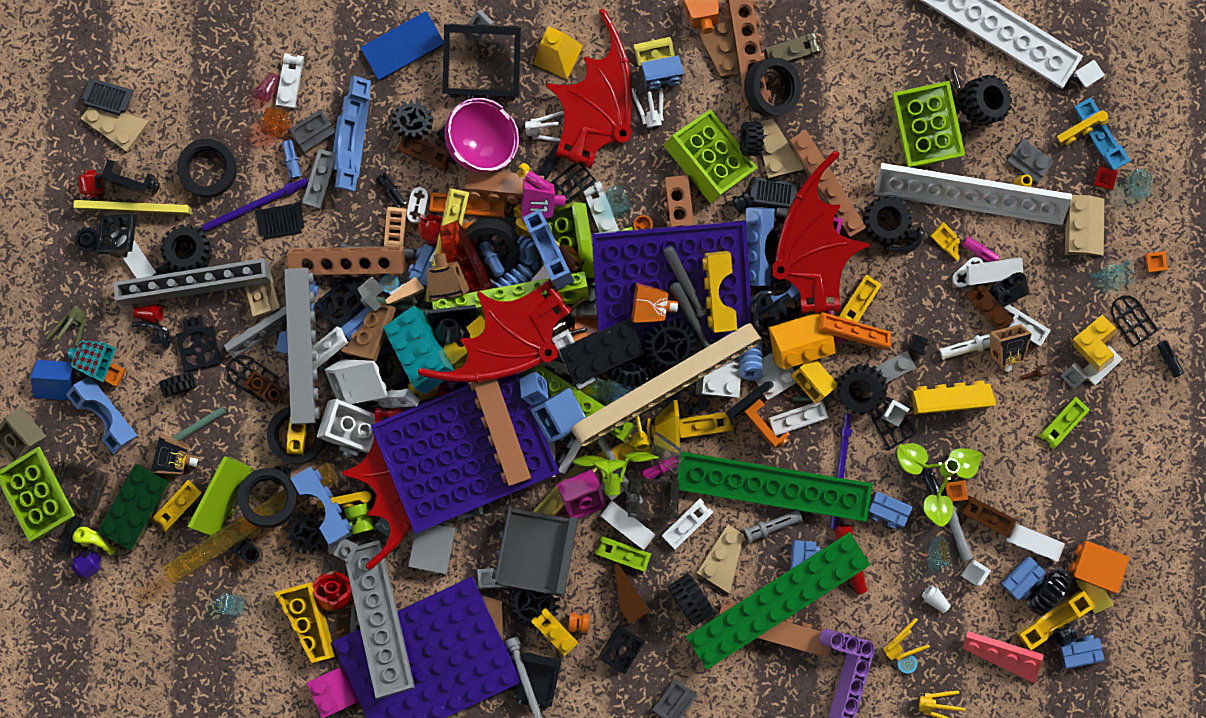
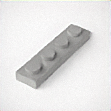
(258, 333)

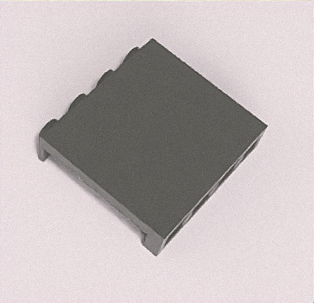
(535, 552)

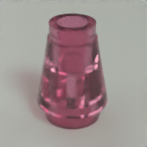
(267, 87)

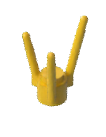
(641, 440)
(894, 649)
(927, 704)

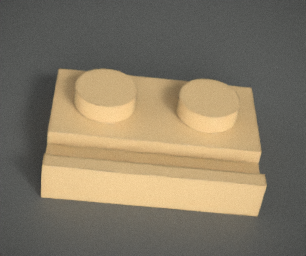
(263, 299)

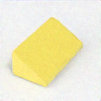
(653, 50)
(1097, 595)

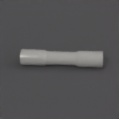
(962, 544)

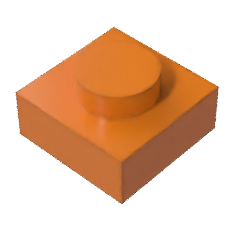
(1156, 261)
(114, 375)
(957, 490)

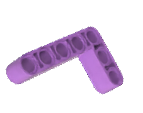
(853, 672)

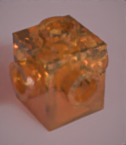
(275, 122)

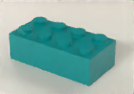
(417, 348)

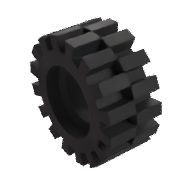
(751, 138)
(177, 384)

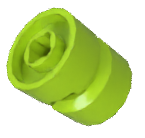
(359, 518)

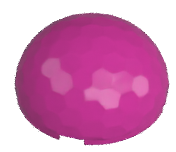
(481, 136)

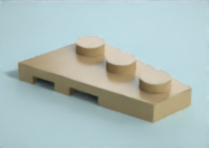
(120, 129)
(777, 152)
(723, 558)

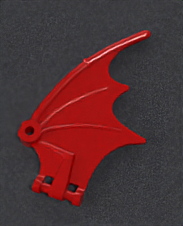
(597, 105)
(812, 247)
(512, 337)
(388, 502)

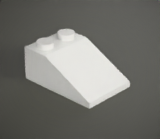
(722, 381)
(347, 426)

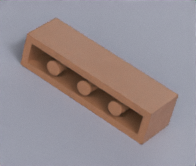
(495, 186)

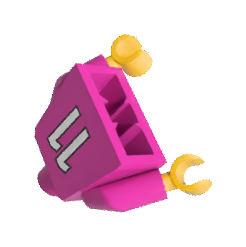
(537, 195)

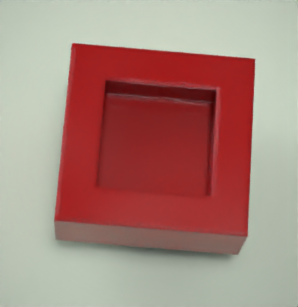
(1106, 177)

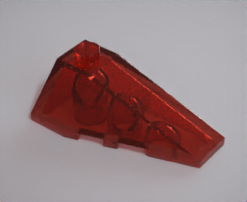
(459, 248)

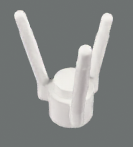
(653, 117)
(534, 127)

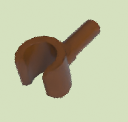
(1037, 372)

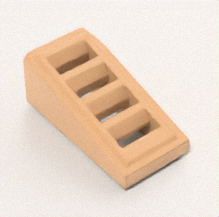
(393, 210)
(409, 290)

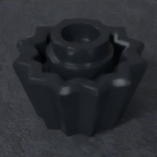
(86, 239)
(448, 331)

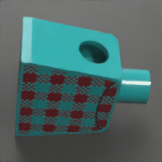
(92, 358)

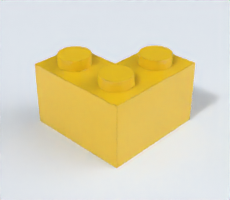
(1092, 341)

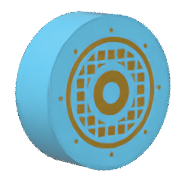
(389, 283)
(907, 664)

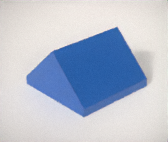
(52, 379)

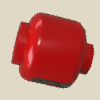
(91, 183)

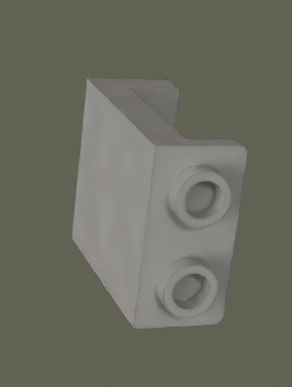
(433, 548)

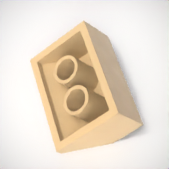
(1085, 226)

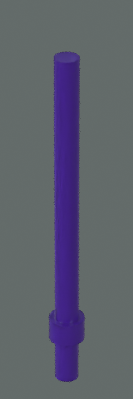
(288, 189)
(845, 433)

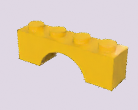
(717, 267)
(1063, 613)

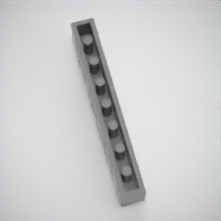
(192, 282)
(300, 346)

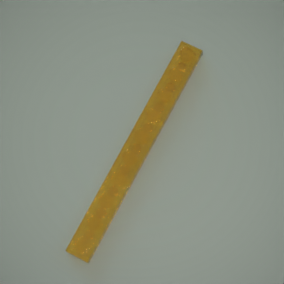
(234, 532)

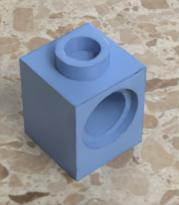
(533, 389)

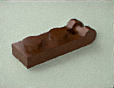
(425, 152)
(990, 308)
(989, 516)

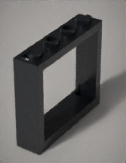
(482, 29)

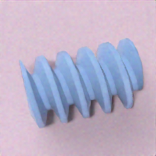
(517, 276)
(751, 363)

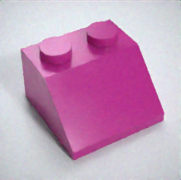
(581, 494)
(332, 692)

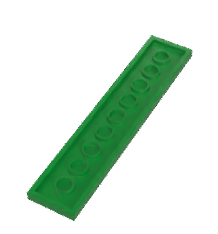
(774, 486)
(778, 600)

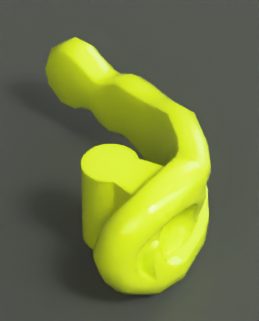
(85, 536)

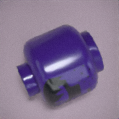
(86, 564)

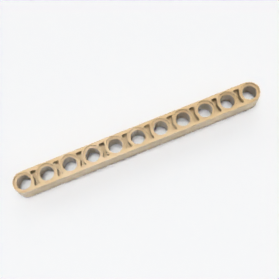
(666, 384)

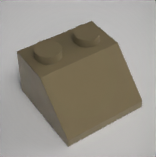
(19, 434)

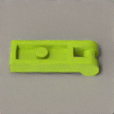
(1064, 422)
(623, 554)

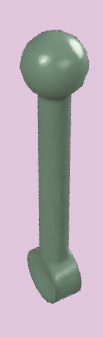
(828, 398)

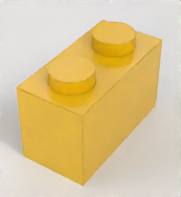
(814, 380)

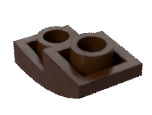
(265, 388)

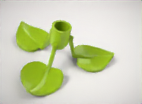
(960, 461)
(612, 481)

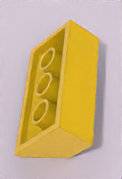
(952, 398)

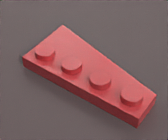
(1007, 656)

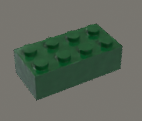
(135, 507)

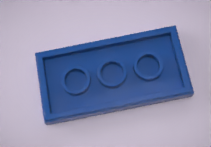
(402, 45)

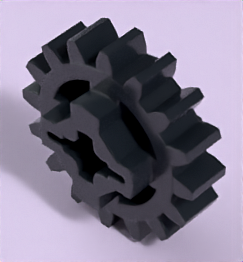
(406, 114)
(308, 542)

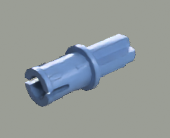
(291, 159)
(491, 258)

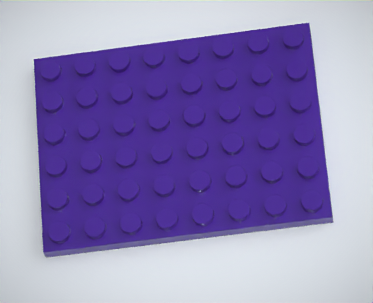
(638, 257)
(445, 458)
(451, 656)

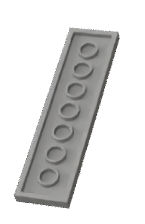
(379, 623)

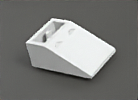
(356, 381)

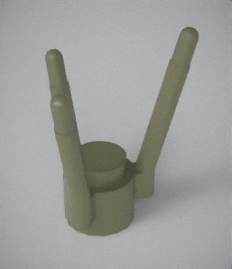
(73, 316)

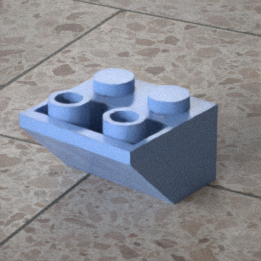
(662, 72)
(558, 415)

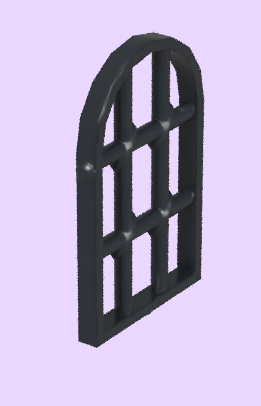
(576, 183)
(1140, 321)
(244, 370)
(890, 430)

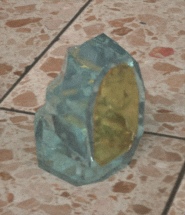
(938, 554)

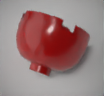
(429, 228)
(332, 591)

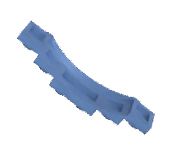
(351, 133)

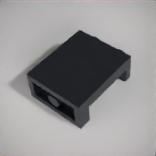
(112, 175)
(543, 677)

